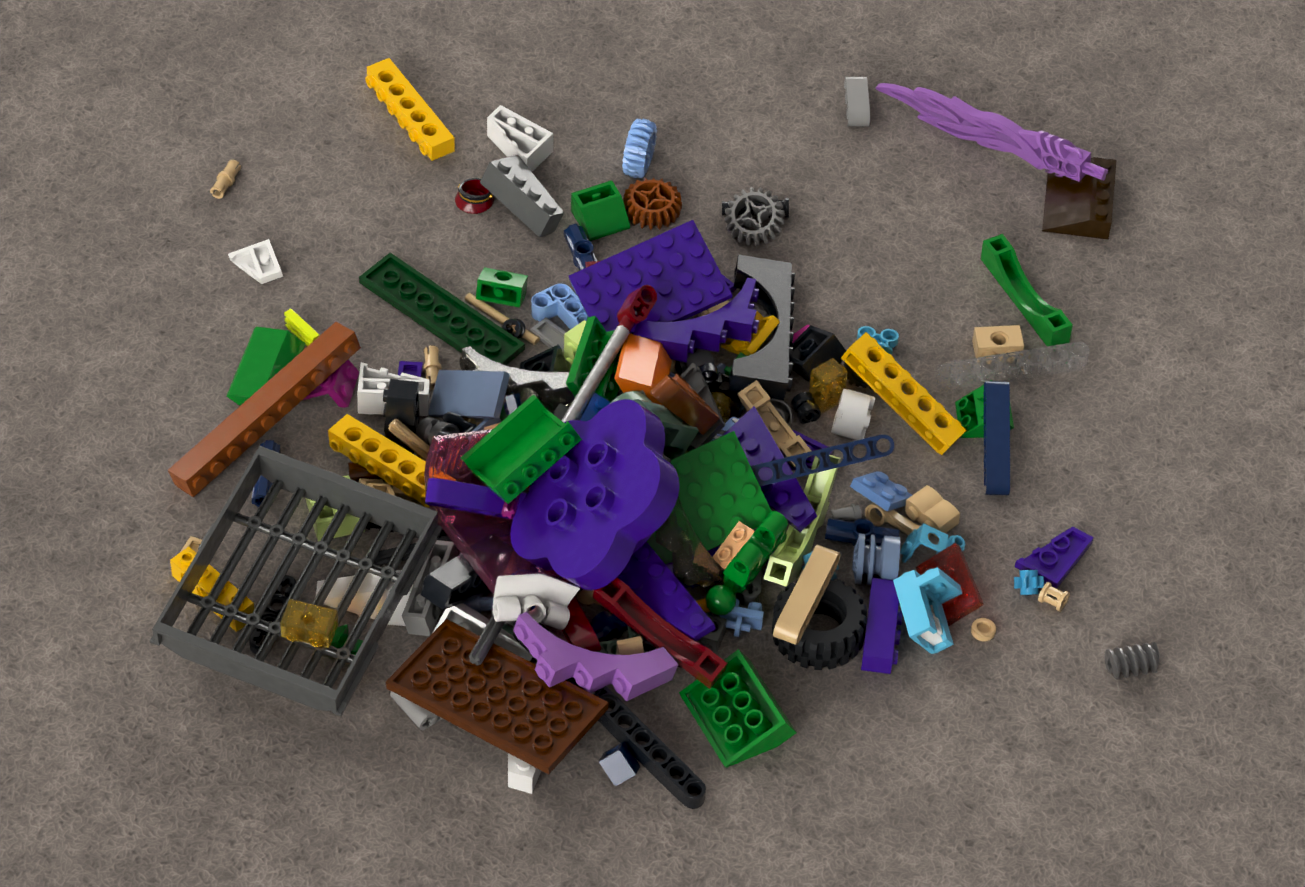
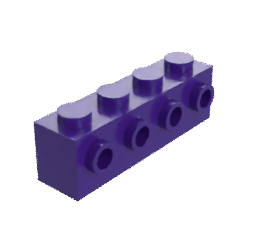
(881, 627)

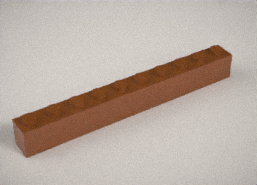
(264, 409)

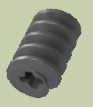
(1132, 659)

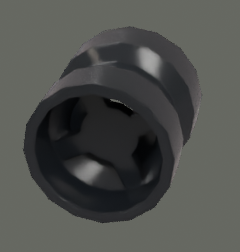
(805, 406)

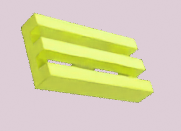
(299, 327)

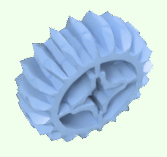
(639, 148)

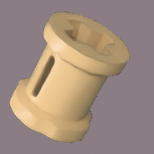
(1048, 590)

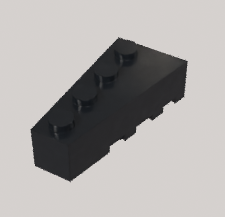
(453, 584)

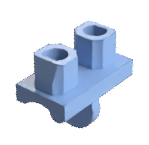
(744, 619)

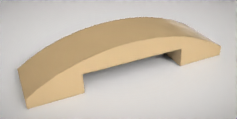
(780, 431)

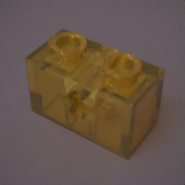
(827, 384)
(309, 623)

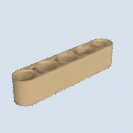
(806, 594)

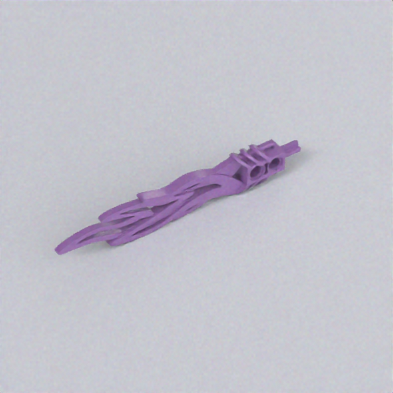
(997, 132)

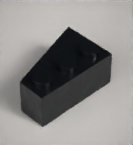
(401, 404)

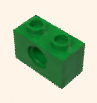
(501, 287)

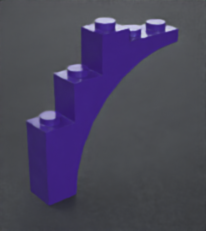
(707, 332)

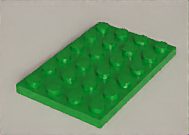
(716, 492)

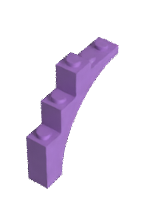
(593, 670)

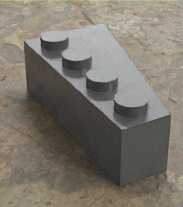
(522, 194)

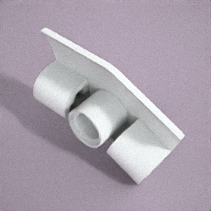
(519, 592)

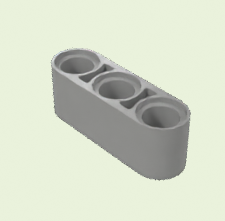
(857, 101)

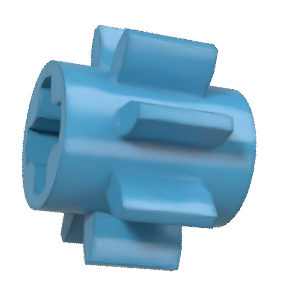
(1028, 582)

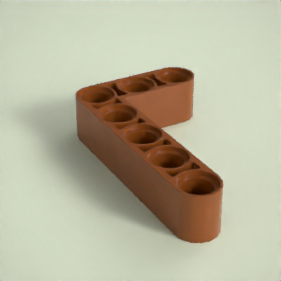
(685, 403)

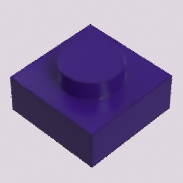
(411, 368)

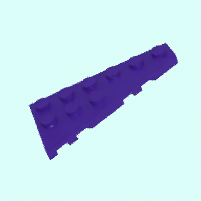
(665, 594)

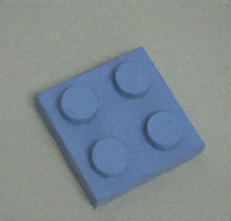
(881, 490)

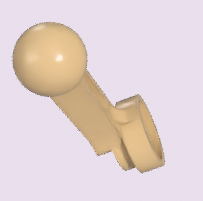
(890, 517)

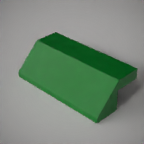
(589, 349)
(263, 358)

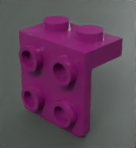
(338, 385)

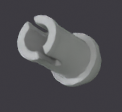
(847, 514)

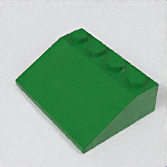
(738, 712)

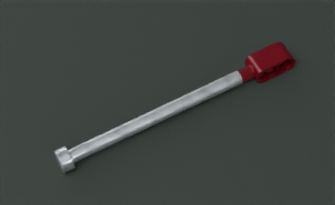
(633, 311)

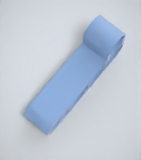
(558, 301)

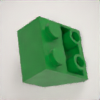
(599, 210)
(971, 413)

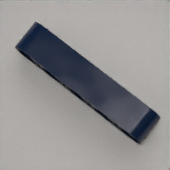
(997, 437)

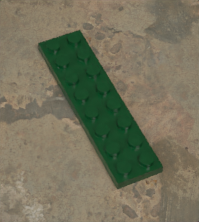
(439, 310)

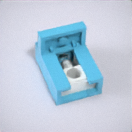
(922, 606)

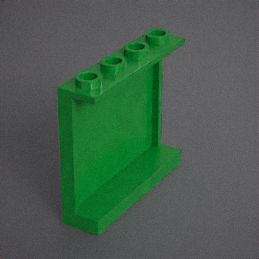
(520, 449)

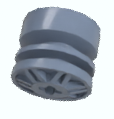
(875, 559)

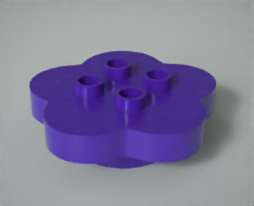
(599, 498)

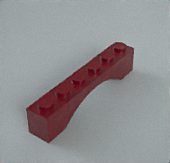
(689, 654)

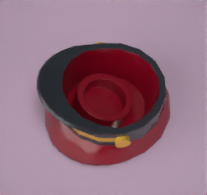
(473, 197)

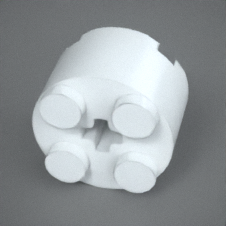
(853, 414)

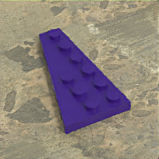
(759, 448)

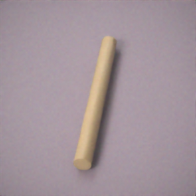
(499, 317)

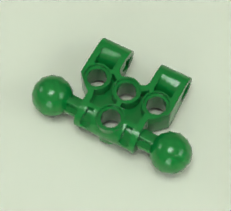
(747, 563)

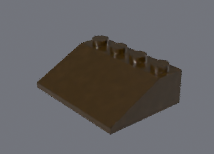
(1080, 206)

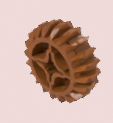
(652, 203)

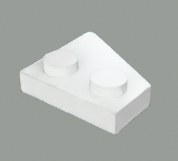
(258, 261)

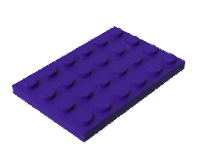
(671, 263)

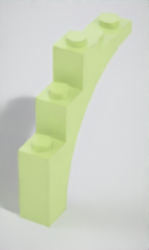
(787, 560)

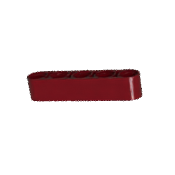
(578, 630)

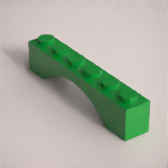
(1003, 264)

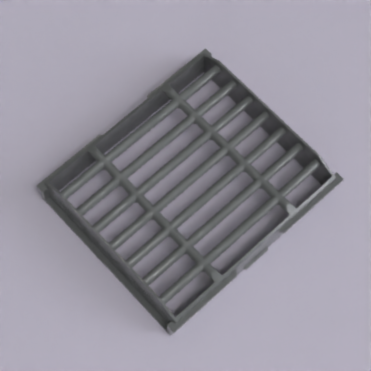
(324, 489)

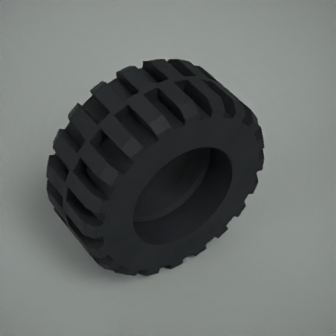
(829, 646)

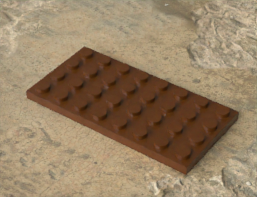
(498, 699)

